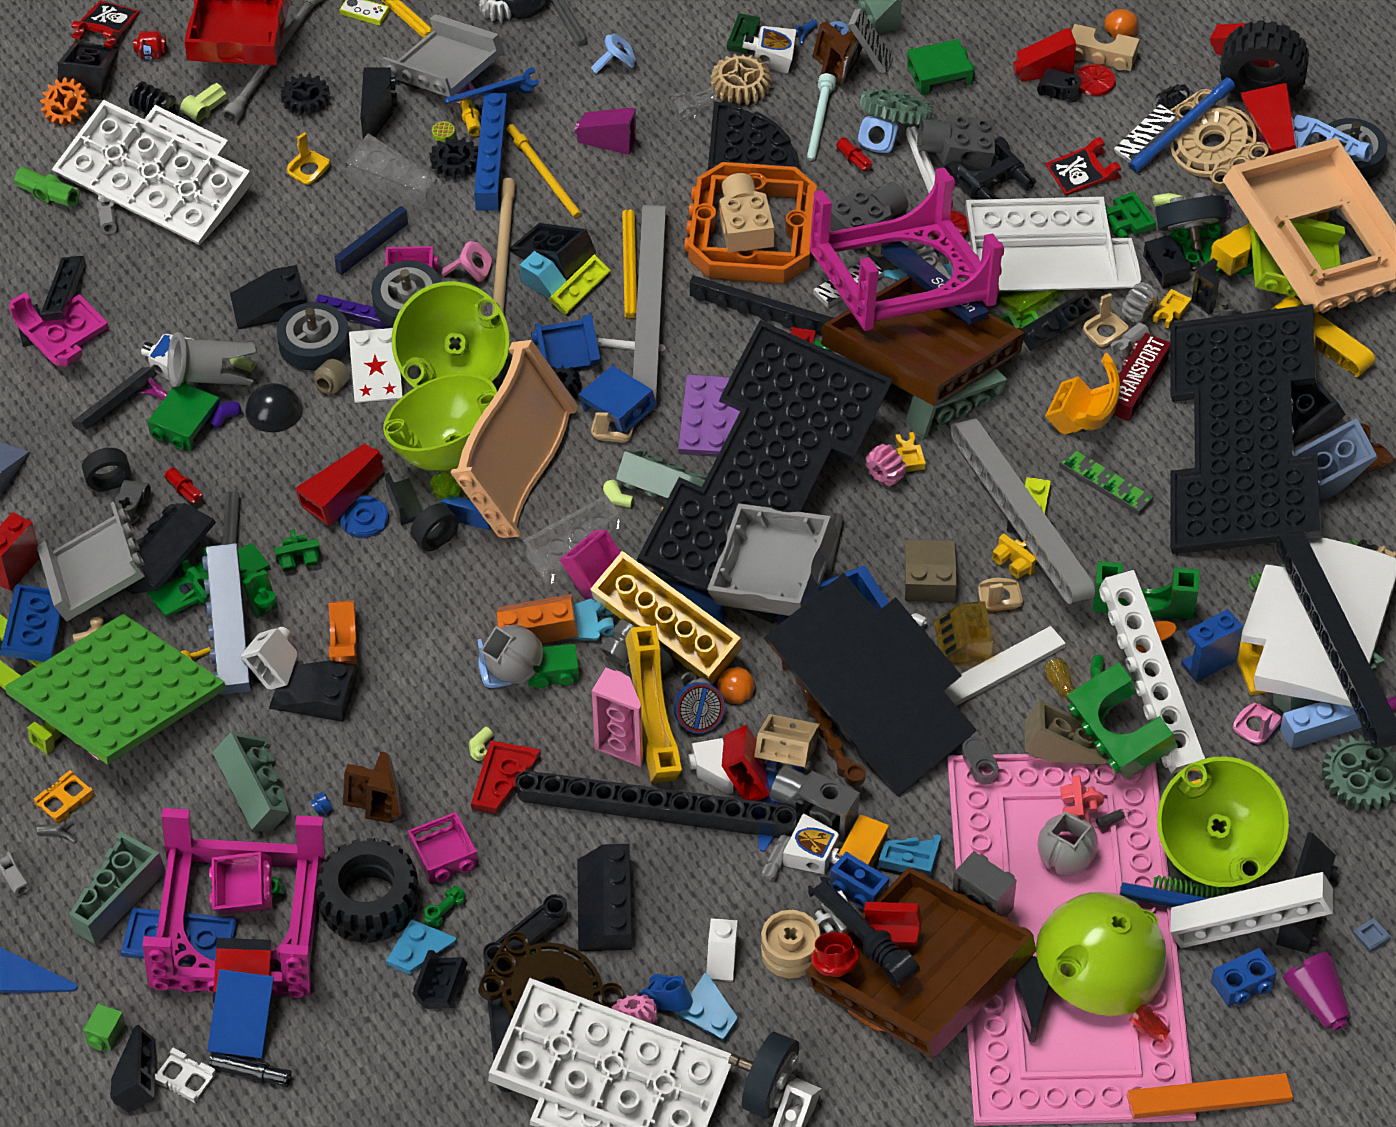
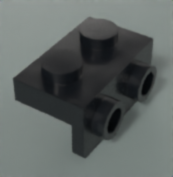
(439, 981)

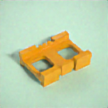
(70, 802)

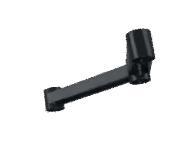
(535, 927)

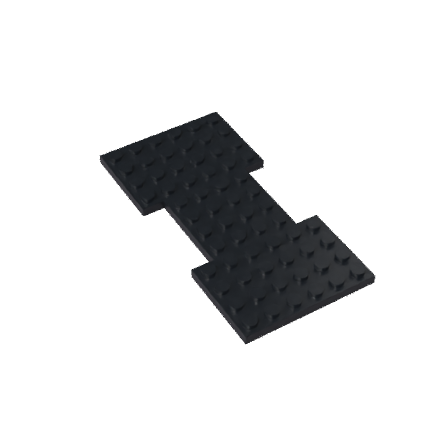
(793, 413)
(1245, 468)

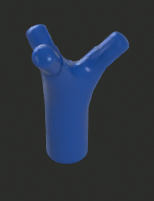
(802, 31)

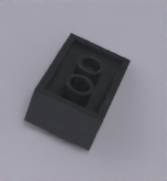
(87, 65)
(377, 99)
(561, 244)
(267, 297)
(1313, 411)
(317, 690)

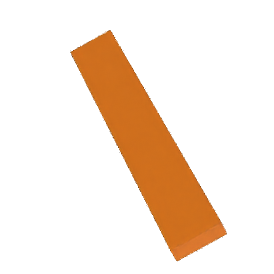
(1209, 1096)

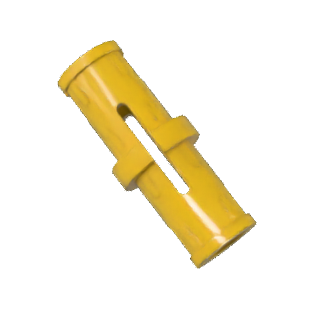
(471, 117)

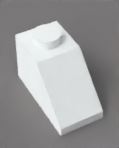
(707, 762)
(722, 949)
(797, 1104)

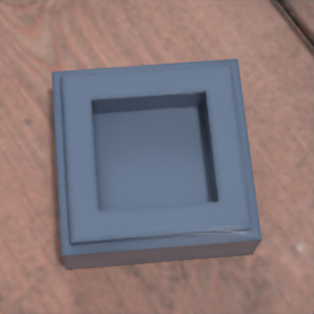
(1371, 935)

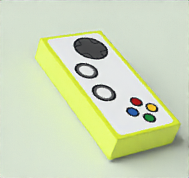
(364, 11)

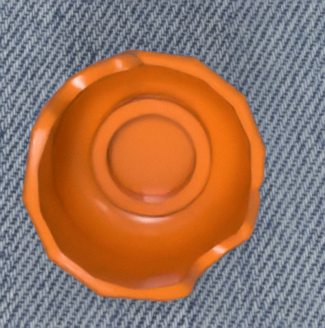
(1121, 22)
(736, 685)

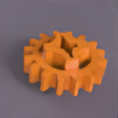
(58, 97)

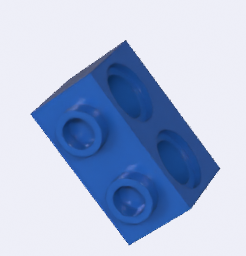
(1240, 973)

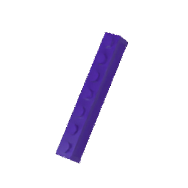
(354, 311)

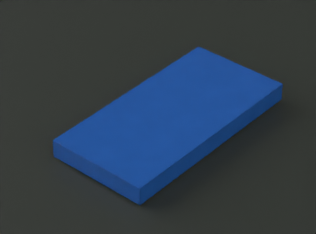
(31, 625)
(200, 931)

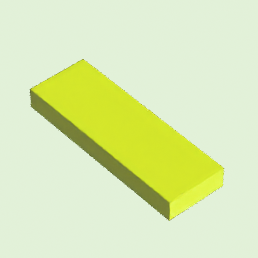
(579, 284)

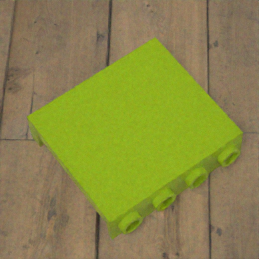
(1320, 239)

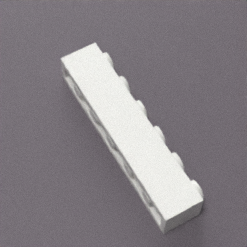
(1252, 910)

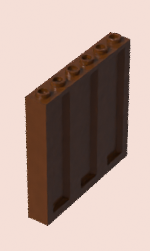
(927, 350)
(962, 962)

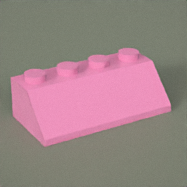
(617, 717)

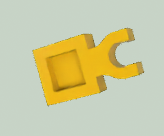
(1171, 306)
(911, 453)

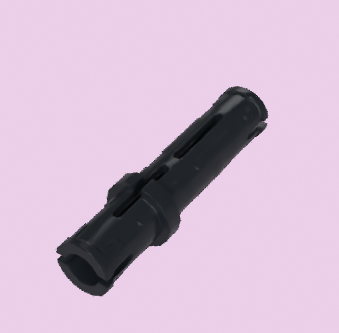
(258, 1071)

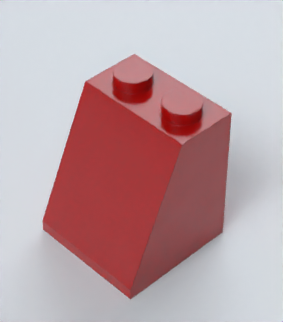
(17, 549)

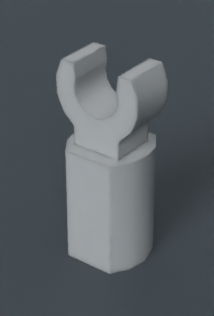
(107, 218)
(1129, 339)

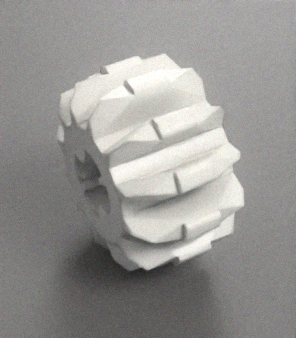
(495, 10)

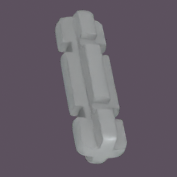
(776, 859)

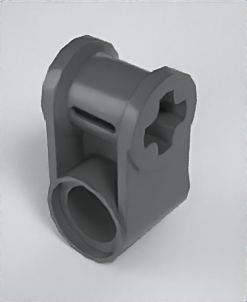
(133, 499)

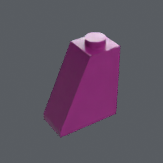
(608, 129)

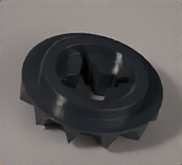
(1172, 96)

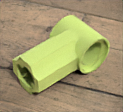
(201, 105)

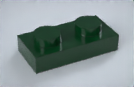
(743, 26)

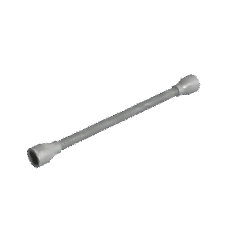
(237, 106)

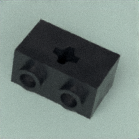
(1167, 261)

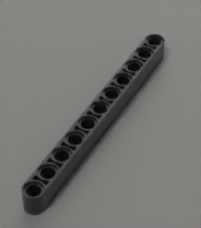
(1338, 639)
(668, 799)

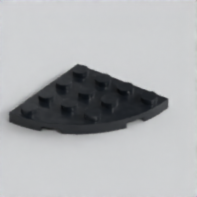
(748, 138)

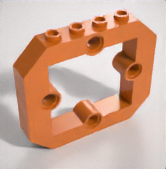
(751, 264)

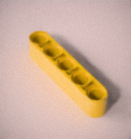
(1335, 342)

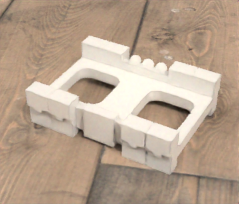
(189, 1069)

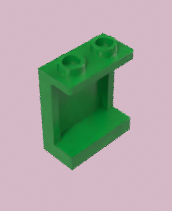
(939, 64)
(182, 416)

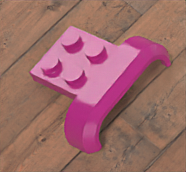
(58, 338)

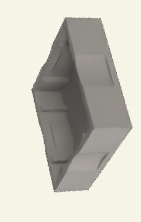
(772, 559)

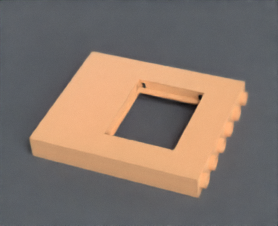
(1307, 184)

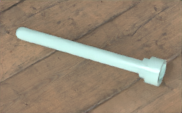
(826, 85)

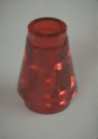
(1149, 1023)

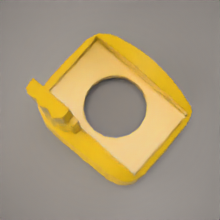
(307, 156)

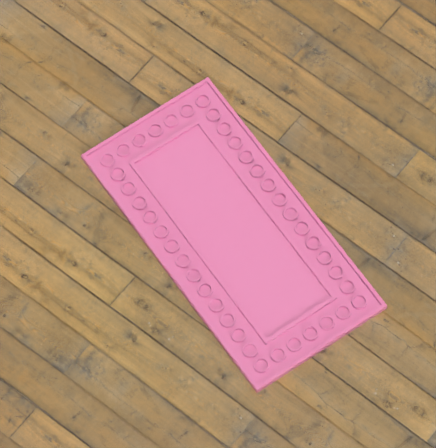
(1079, 1058)

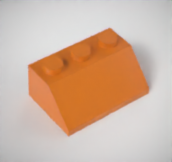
(547, 618)

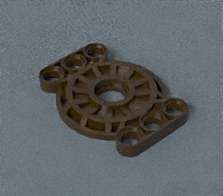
(542, 967)

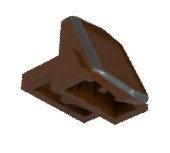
(836, 51)
(373, 790)

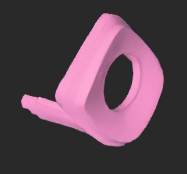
(466, 261)
(1269, 723)

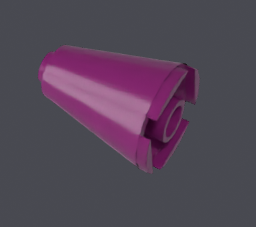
(1320, 990)

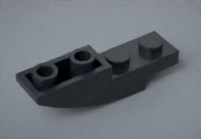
(1058, 320)

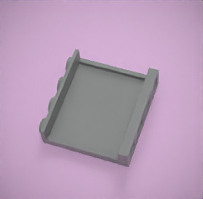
(447, 57)
(92, 565)

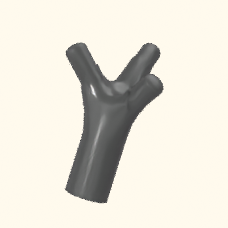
(57, 829)

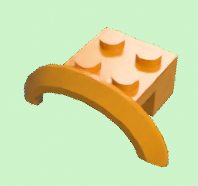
(1084, 408)

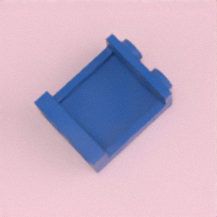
(568, 343)
(619, 396)
(1215, 645)

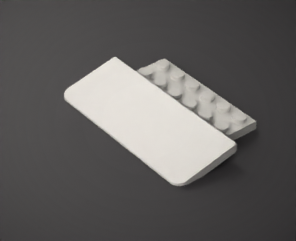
(1053, 244)

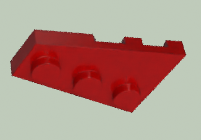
(499, 773)

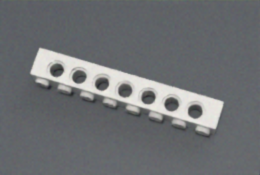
(1127, 587)

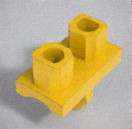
(1016, 552)

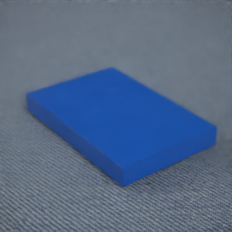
(240, 1013)

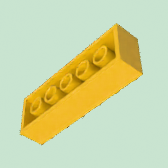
(681, 626)

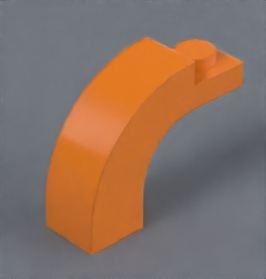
(343, 631)

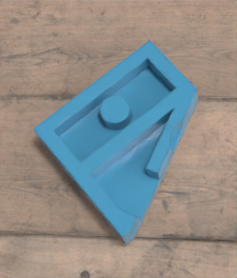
(911, 853)
(415, 943)
(709, 1010)

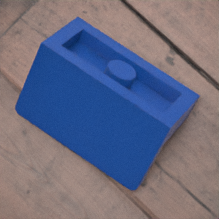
(466, 512)

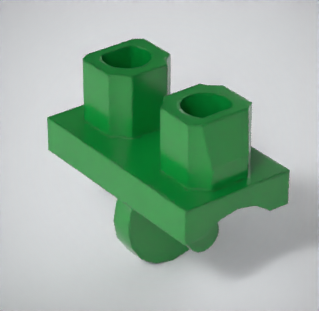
(295, 547)
(259, 592)

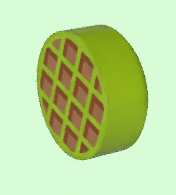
(442, 130)

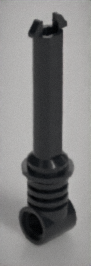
(877, 944)

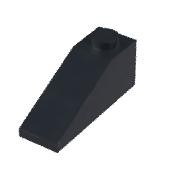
(1031, 993)
(135, 1072)

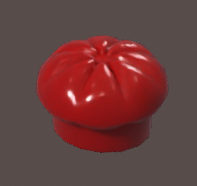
(835, 954)

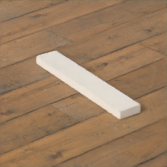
(1005, 665)

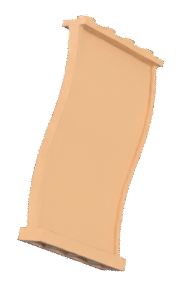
(514, 439)

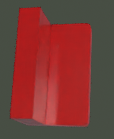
(899, 919)

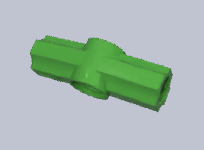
(46, 187)

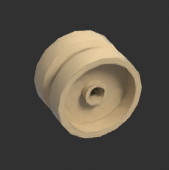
(788, 943)

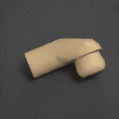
(95, 622)

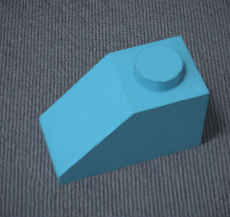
(541, 275)

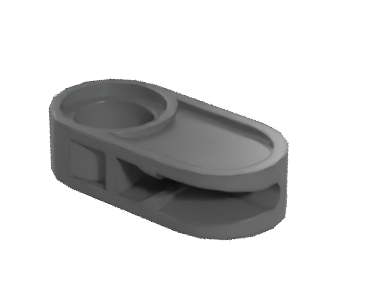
(978, 755)

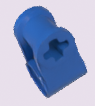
(668, 992)

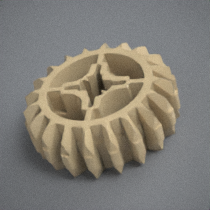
(741, 79)

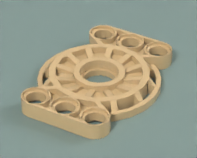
(1215, 160)

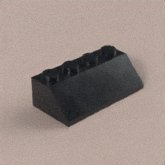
(169, 543)
(1314, 859)
(604, 899)

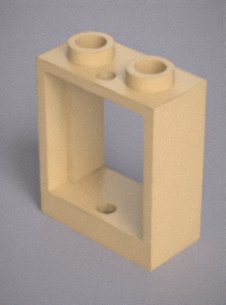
(785, 744)

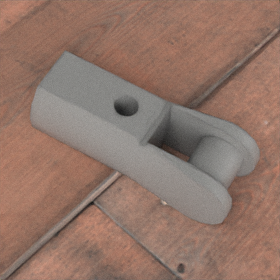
(14, 875)

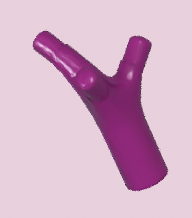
(156, 390)

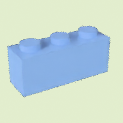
(1317, 723)

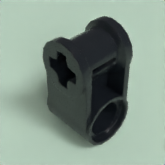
(1059, 84)

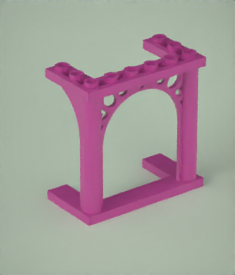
(926, 219)
(181, 851)

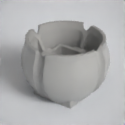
(512, 653)
(1063, 855)

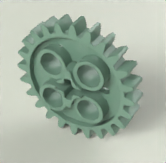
(895, 106)
(1361, 773)

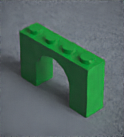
(1171, 601)
(1129, 751)

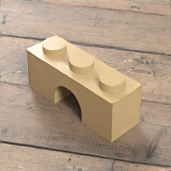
(1118, 54)

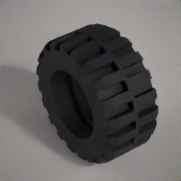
(1266, 42)
(373, 917)

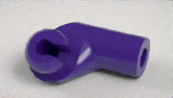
(224, 411)

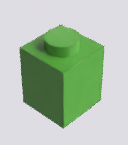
(104, 1027)

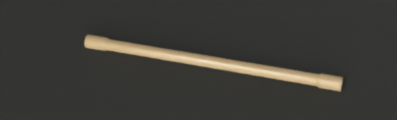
(507, 197)

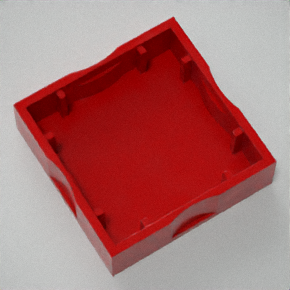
(236, 31)

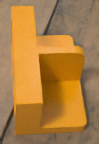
(866, 839)

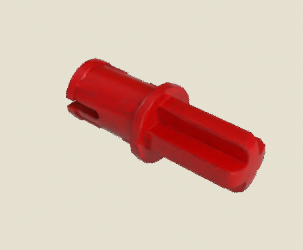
(854, 154)
(183, 485)

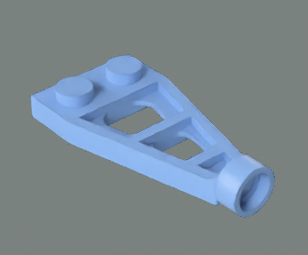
(1306, 127)

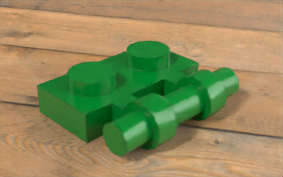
(1134, 216)

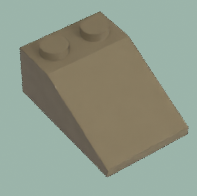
(930, 570)
(1059, 737)

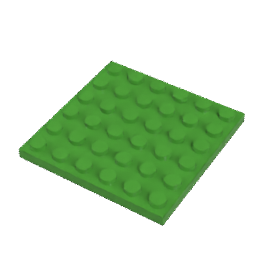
(115, 688)

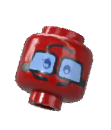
(150, 45)

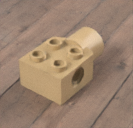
(745, 215)

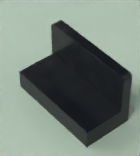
(1206, 287)
(403, 499)

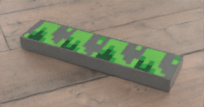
(1106, 481)

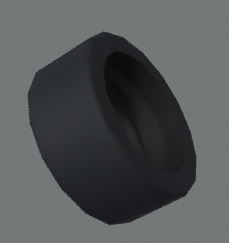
(103, 458)
(427, 520)

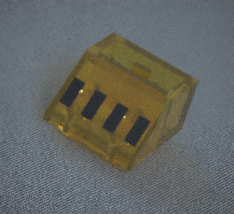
(965, 633)

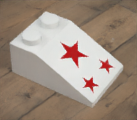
(374, 366)

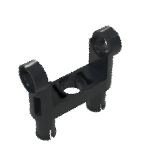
(1008, 168)

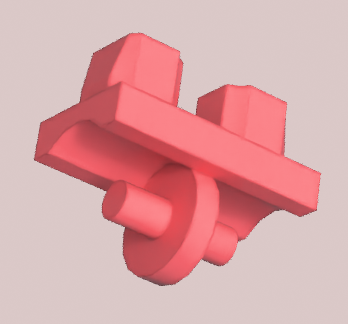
(1083, 800)

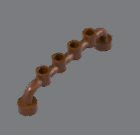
(852, 772)

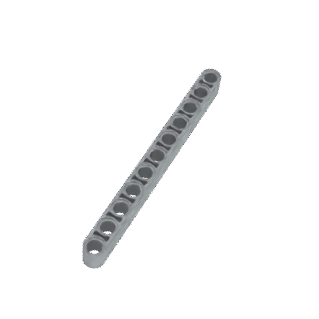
(649, 296)
(1022, 511)

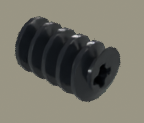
(145, 97)

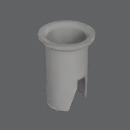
(202, 361)

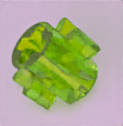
(444, 485)

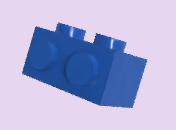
(857, 880)

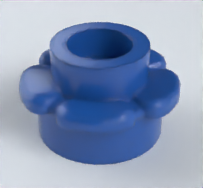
(321, 804)

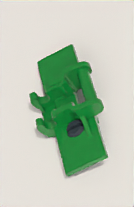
(191, 587)

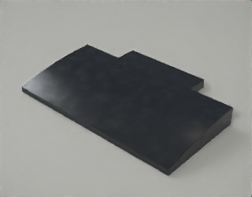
(875, 680)

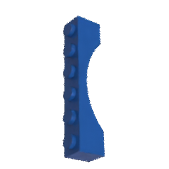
(490, 151)

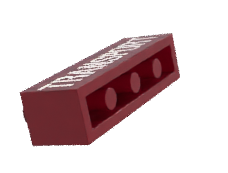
(1140, 373)

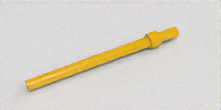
(522, 142)

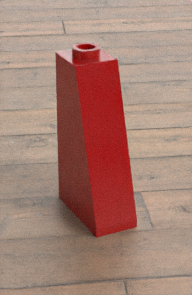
(1272, 116)
(340, 484)

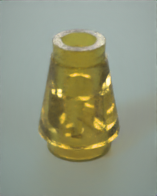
(1059, 676)

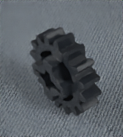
(305, 94)
(454, 157)

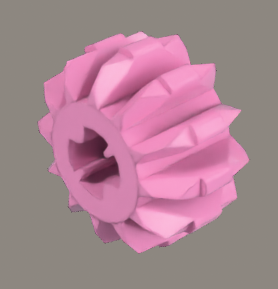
(885, 465)
(638, 1007)

